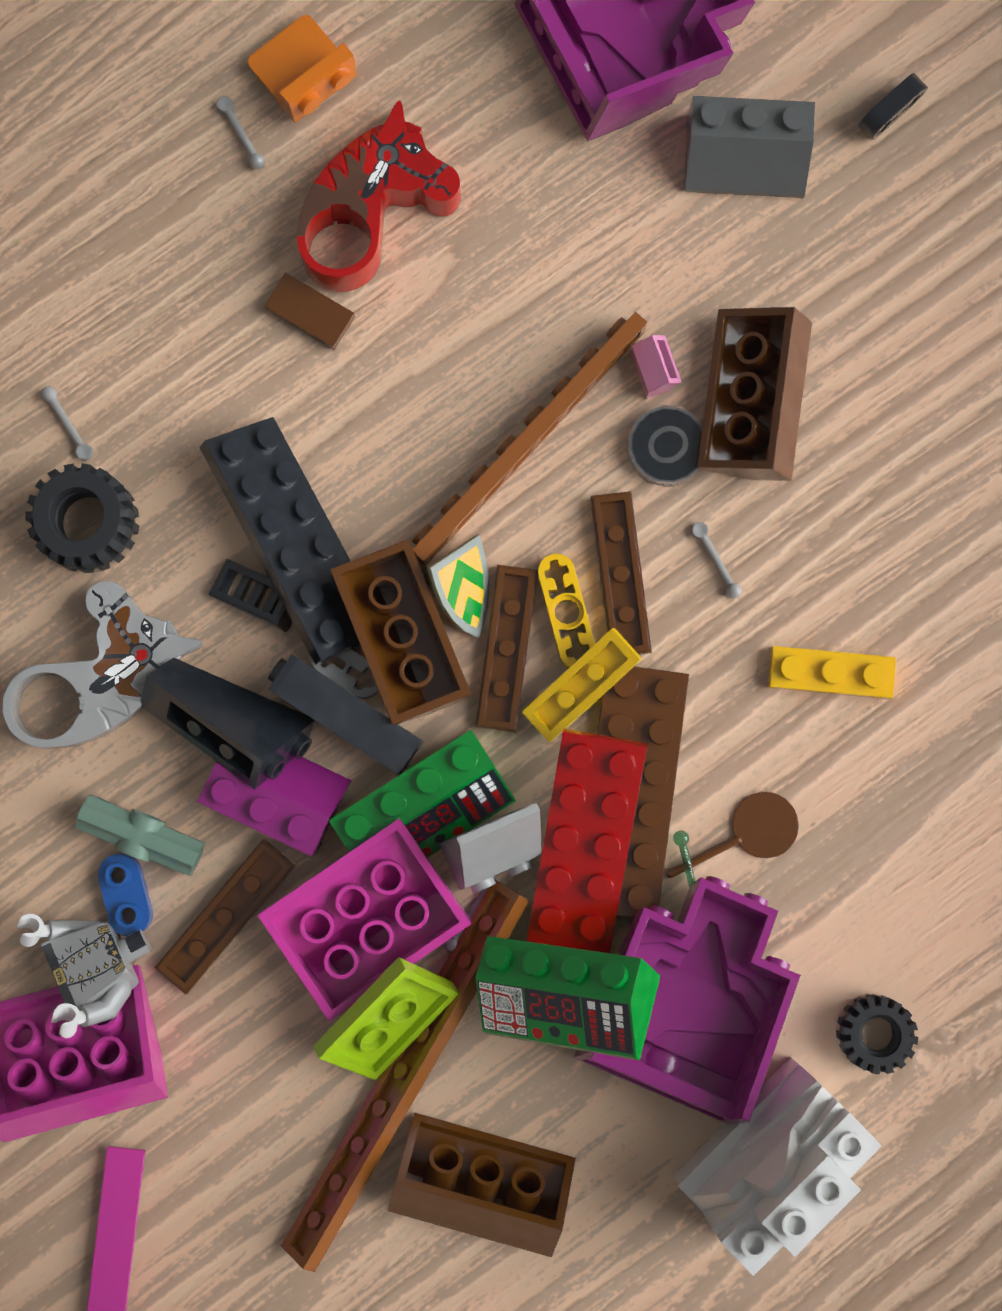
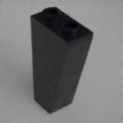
(343, 713)
(227, 722)

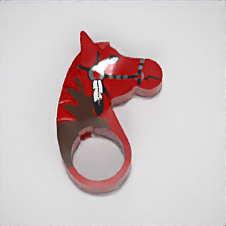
(358, 185)

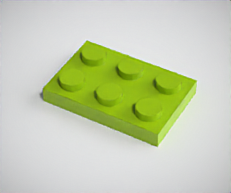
(386, 1019)

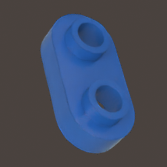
(129, 893)

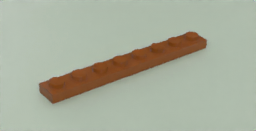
(539, 425)

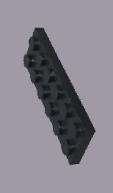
(285, 531)

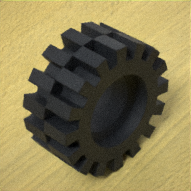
(902, 1034)

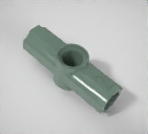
(140, 835)

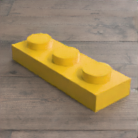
(831, 672)
(582, 685)

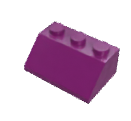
(289, 808)

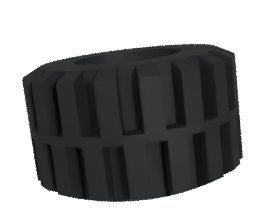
(57, 497)

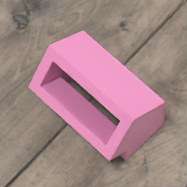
(655, 365)

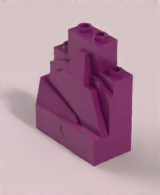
(629, 55)
(714, 1002)

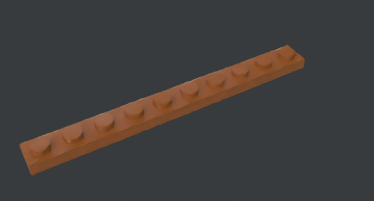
(397, 1088)

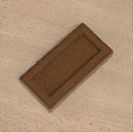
(309, 311)

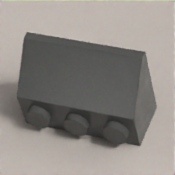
(749, 146)

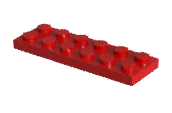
(586, 841)

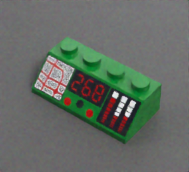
(433, 798)
(566, 996)

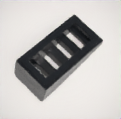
(273, 609)

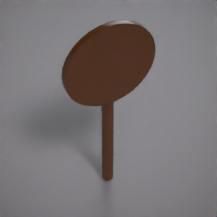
(761, 826)

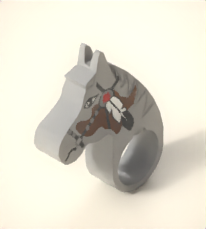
(111, 684)

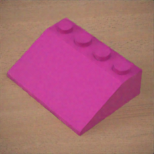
(363, 916)
(74, 1079)

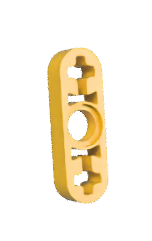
(549, 585)

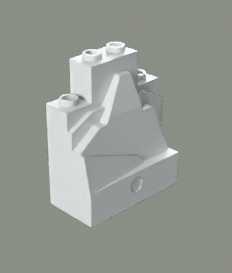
(780, 1172)

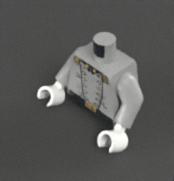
(88, 966)

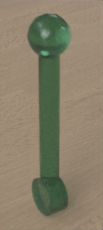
(681, 839)

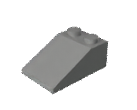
(494, 848)

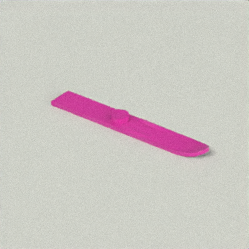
(116, 1229)

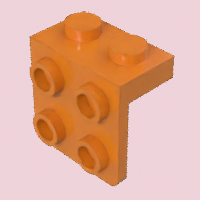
(302, 67)

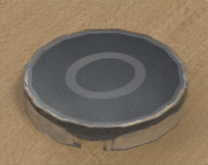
(665, 445)

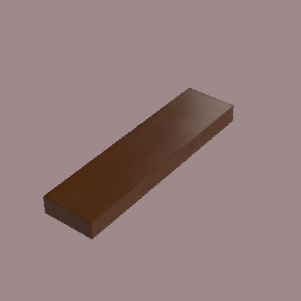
(621, 568)
(506, 648)
(225, 916)

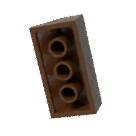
(755, 393)
(401, 633)
(483, 1185)

